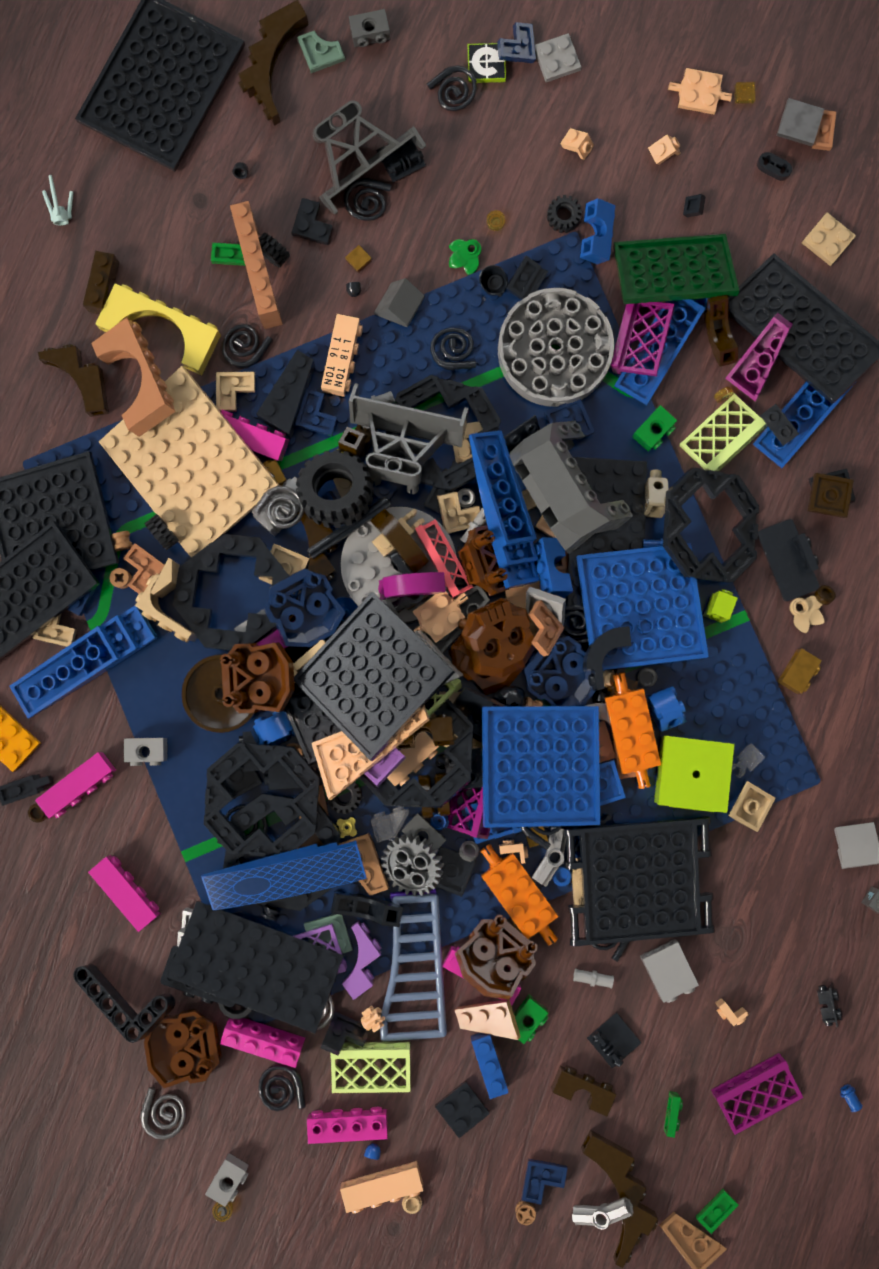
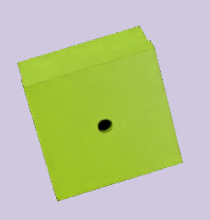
(694, 774)

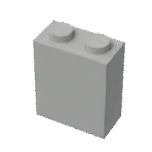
(669, 971)

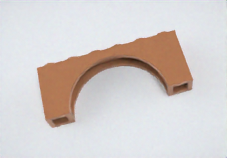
(255, 265)
(153, 401)

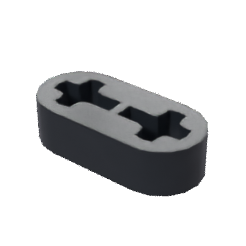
(774, 166)

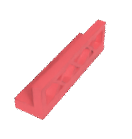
(436, 558)

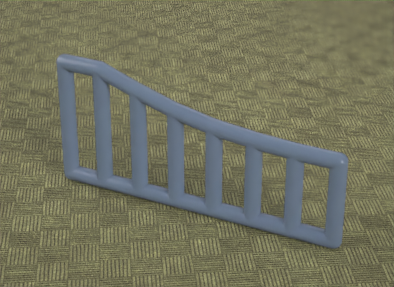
(395, 977)

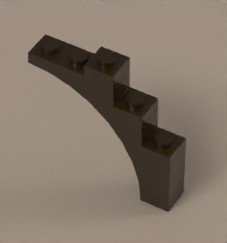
(275, 33)
(320, 564)
(616, 1163)

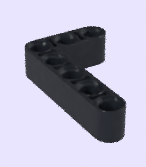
(120, 1005)

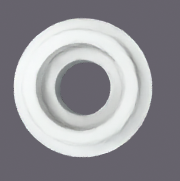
(470, 494)

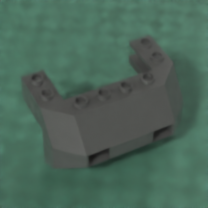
(561, 488)

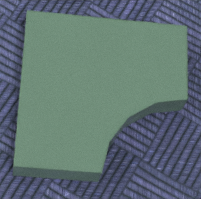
(320, 53)

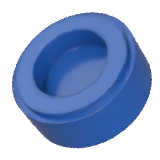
(562, 876)

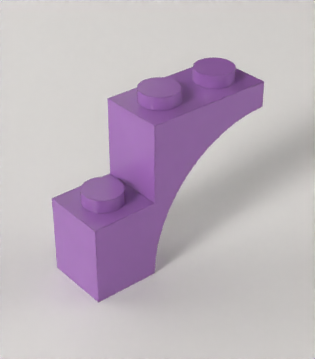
(368, 950)

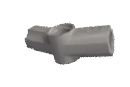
(547, 868)
(592, 1216)

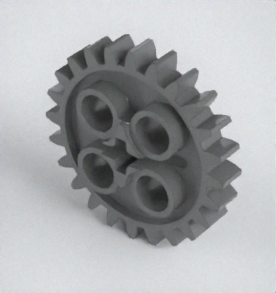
(412, 865)

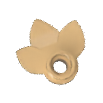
(808, 615)

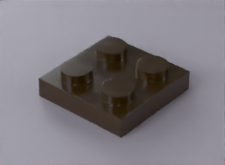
(830, 495)

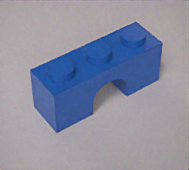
(601, 217)
(551, 580)
(489, 1065)

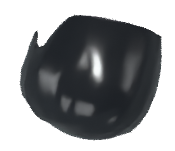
(493, 280)
(511, 695)

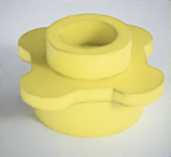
(347, 822)

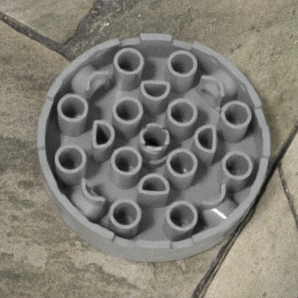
(560, 319)
(364, 565)

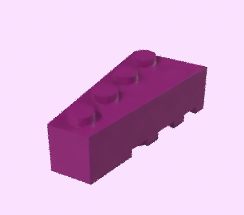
(756, 364)

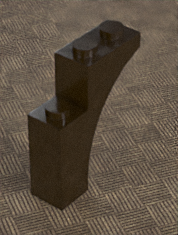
(88, 378)

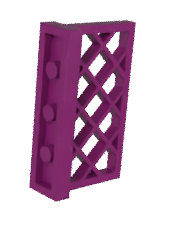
(626, 337)
(477, 816)
(752, 1078)

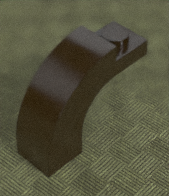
(718, 331)
(356, 441)
(400, 540)

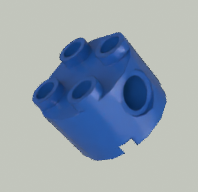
(666, 709)
(273, 729)

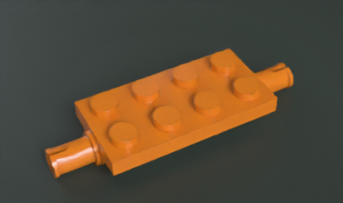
(632, 730)
(519, 895)

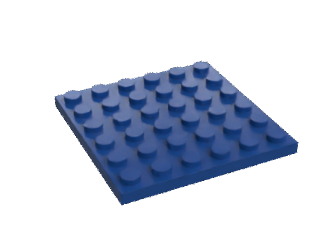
(651, 597)
(540, 766)

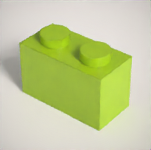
(720, 606)

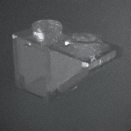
(388, 825)

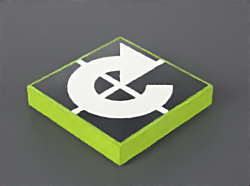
(485, 63)

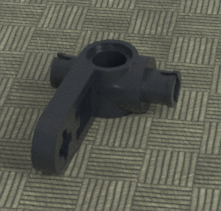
(404, 601)

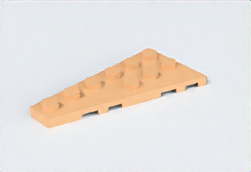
(343, 762)

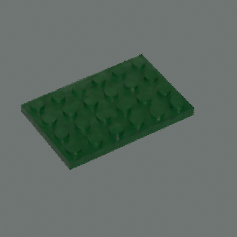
(675, 269)

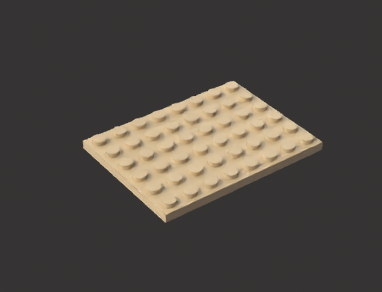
(191, 466)

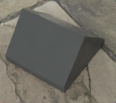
(400, 302)

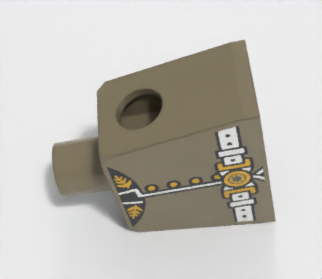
(655, 494)

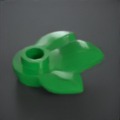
(462, 256)

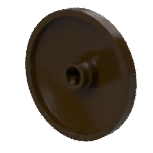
(203, 698)

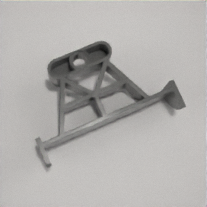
(347, 114)
(407, 422)

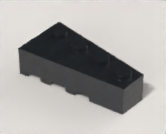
(286, 396)

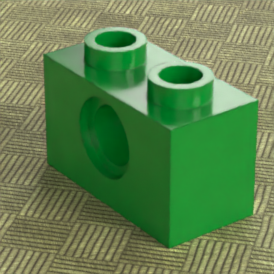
(659, 418)
(534, 1009)

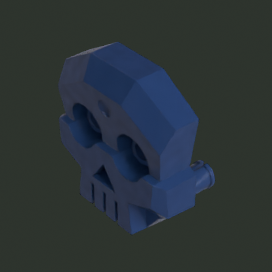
(310, 622)
(572, 681)

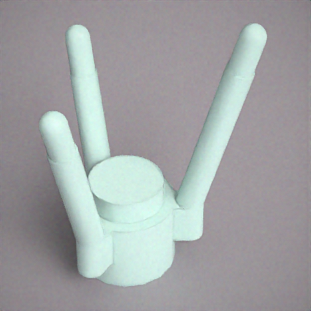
(58, 214)

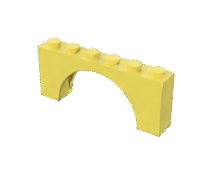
(198, 337)

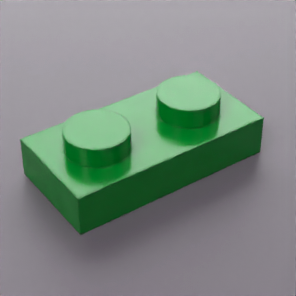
(227, 254)
(674, 1106)
(717, 1211)

